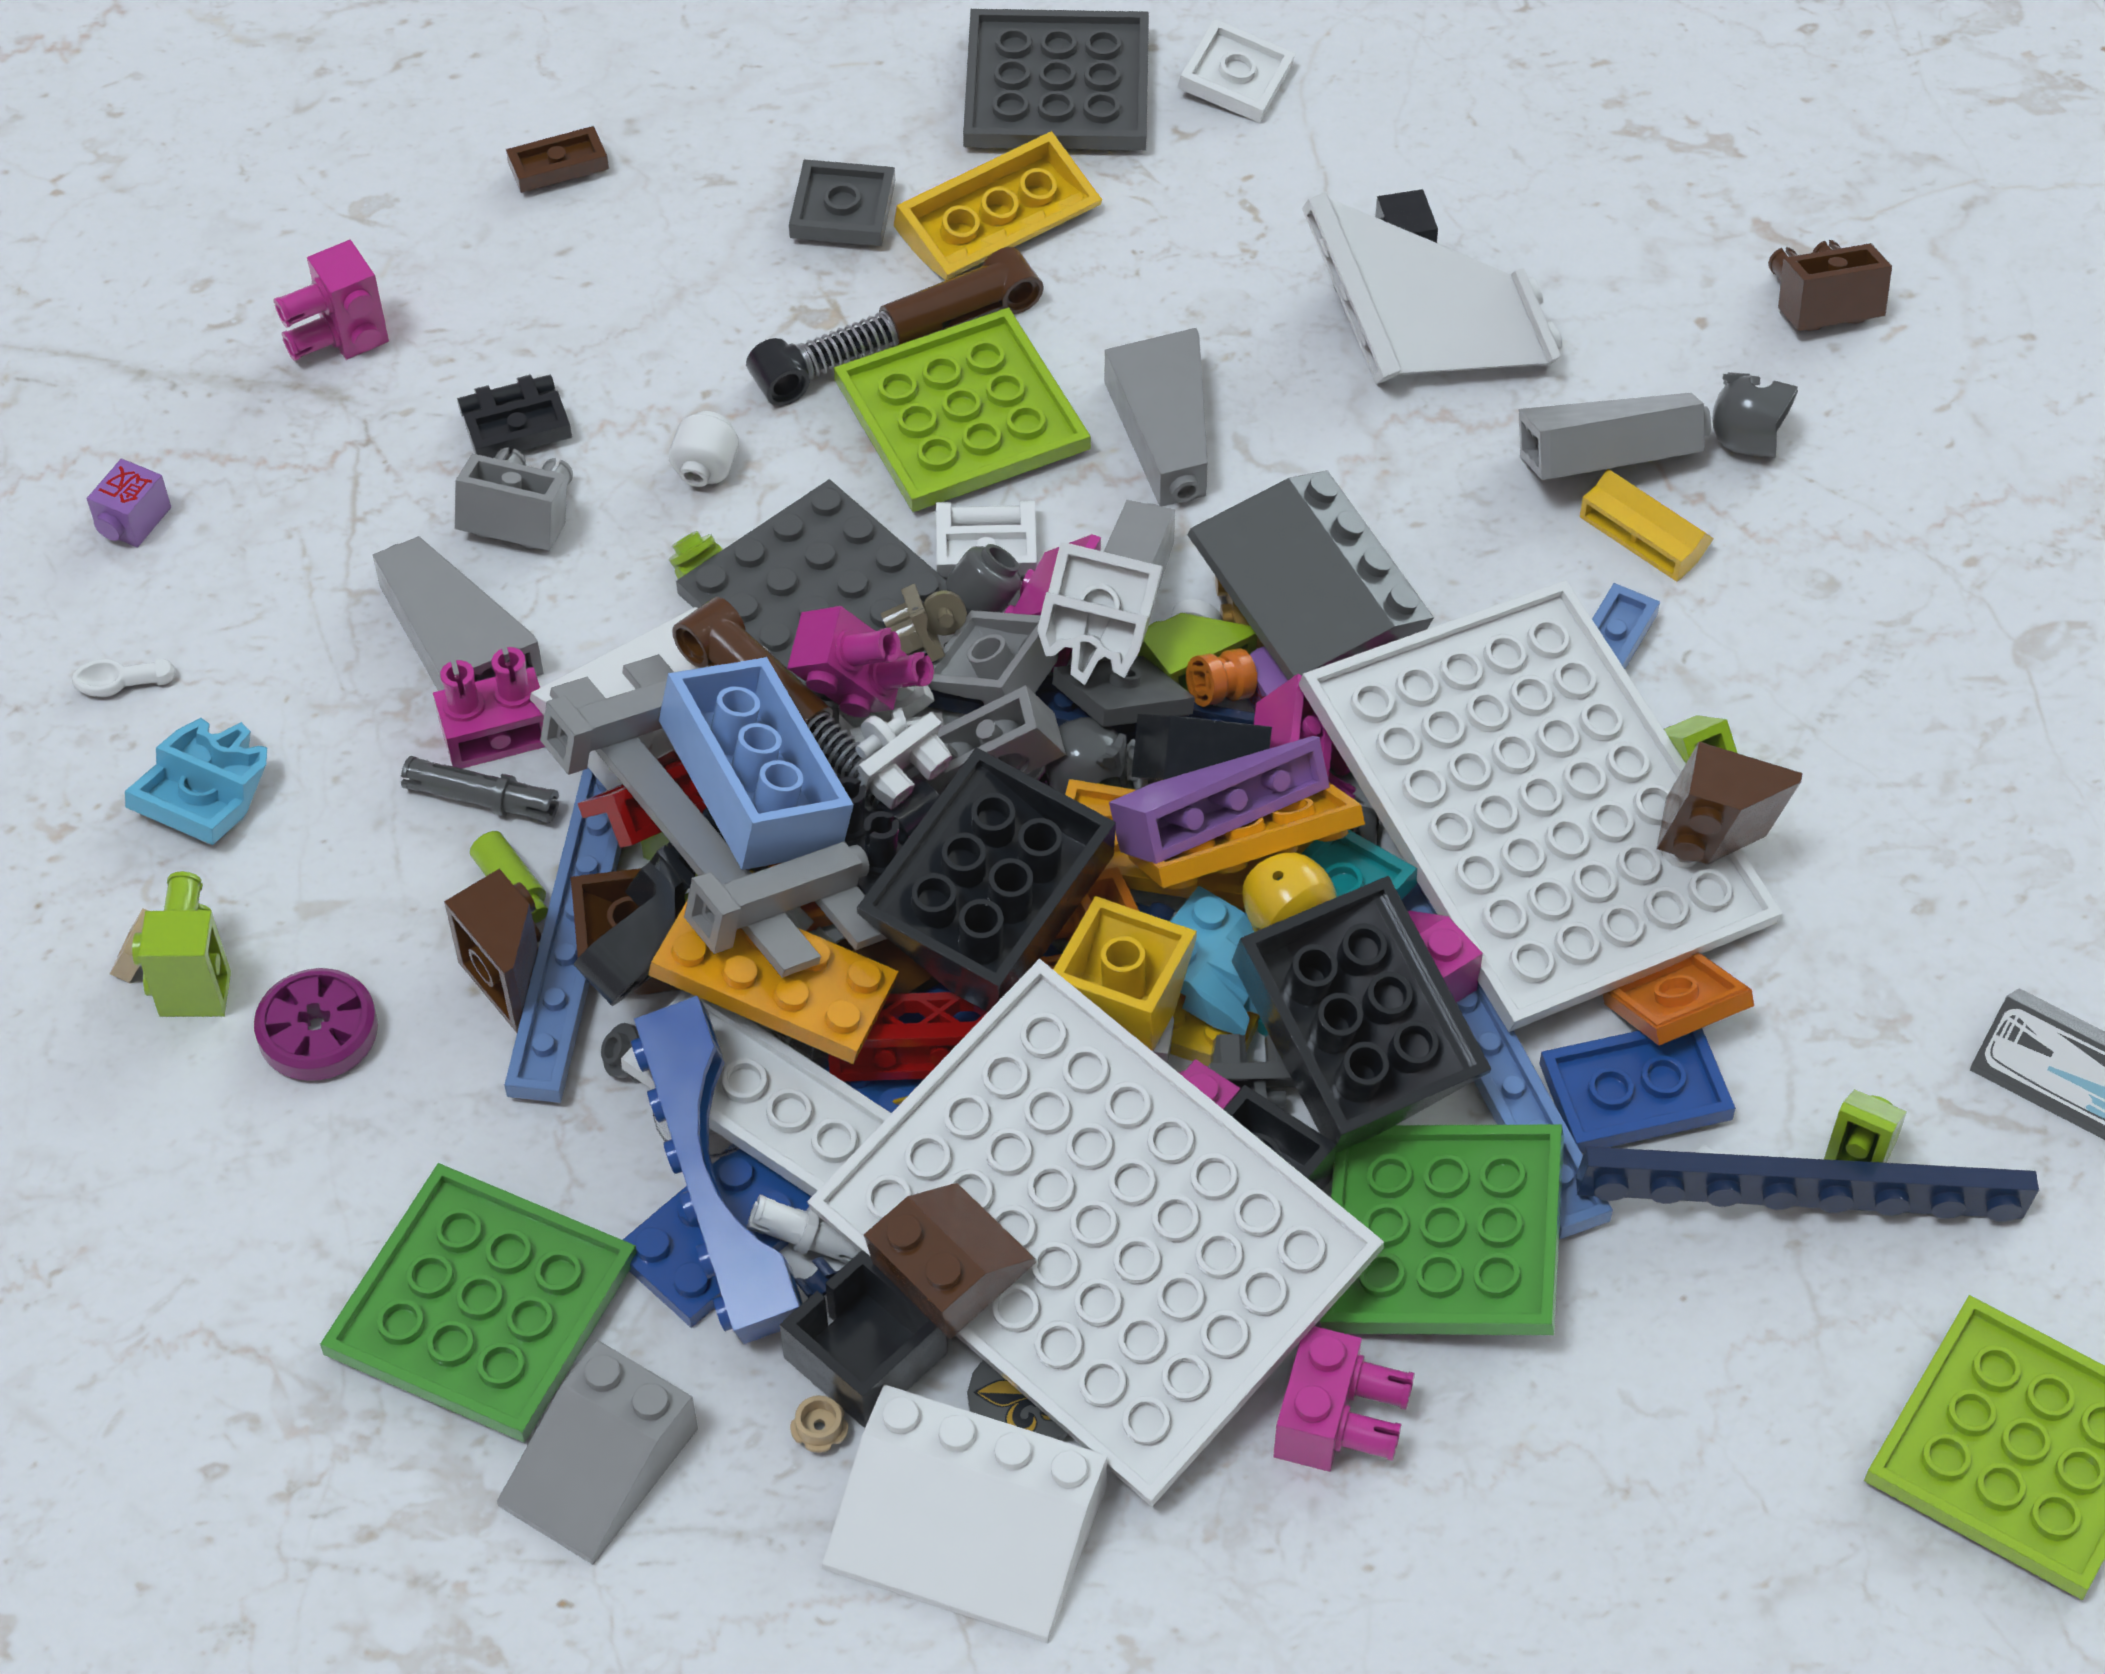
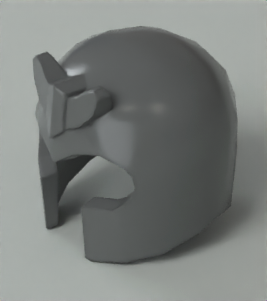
(1749, 415)
(1090, 755)

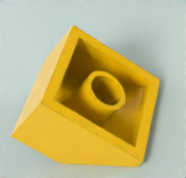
(1129, 966)

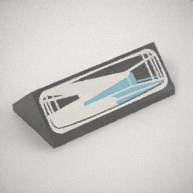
(2047, 1059)

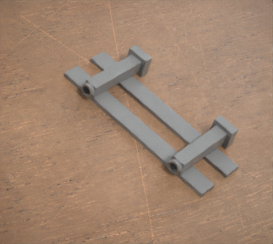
(722, 893)

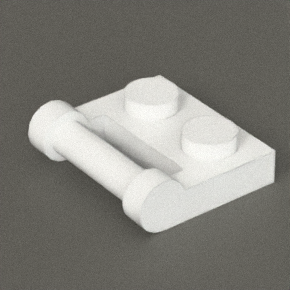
(1003, 526)

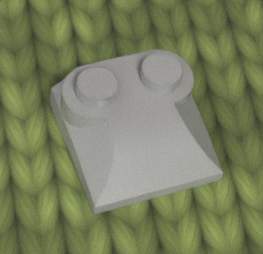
(992, 657)

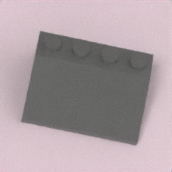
(1309, 574)

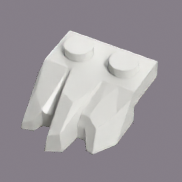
(1097, 608)

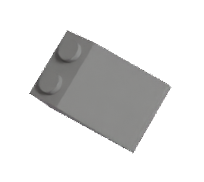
(598, 1451)

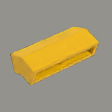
(1644, 525)

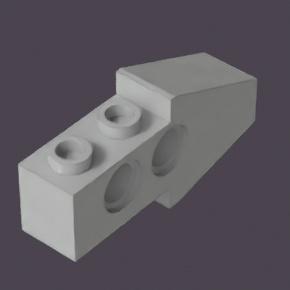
(1011, 728)

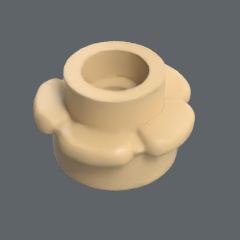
(816, 1410)

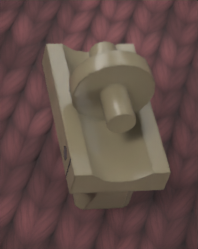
(921, 623)

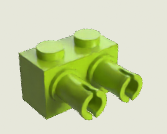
(183, 954)

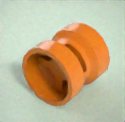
(1227, 676)

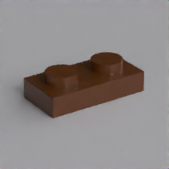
(557, 159)

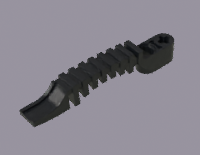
(623, 955)

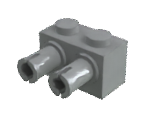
(512, 499)

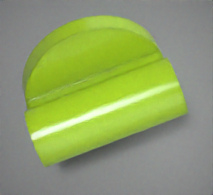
(692, 552)

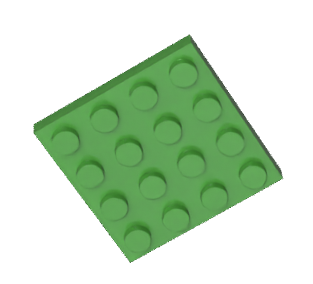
(1462, 1226)
(480, 1302)

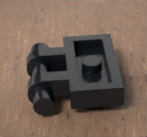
(514, 416)

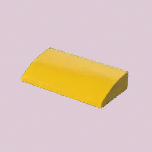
(995, 206)

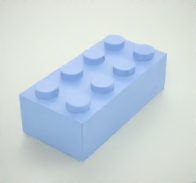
(754, 762)

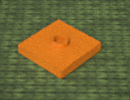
(1680, 999)

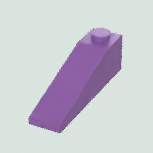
(1216, 799)

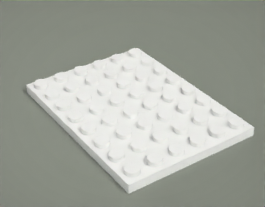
(1533, 801)
(1157, 1225)

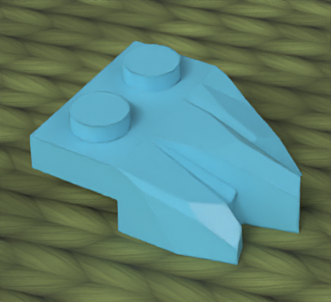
(200, 780)
(1211, 981)

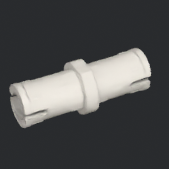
(800, 1228)

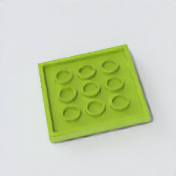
(961, 409)
(2006, 1446)

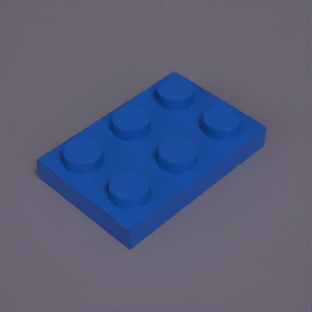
(1635, 1089)

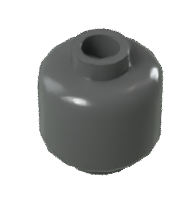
(985, 578)

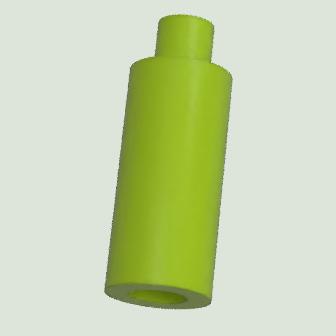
(494, 852)

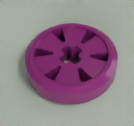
(322, 1053)

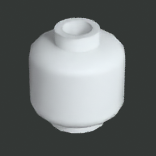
(703, 448)

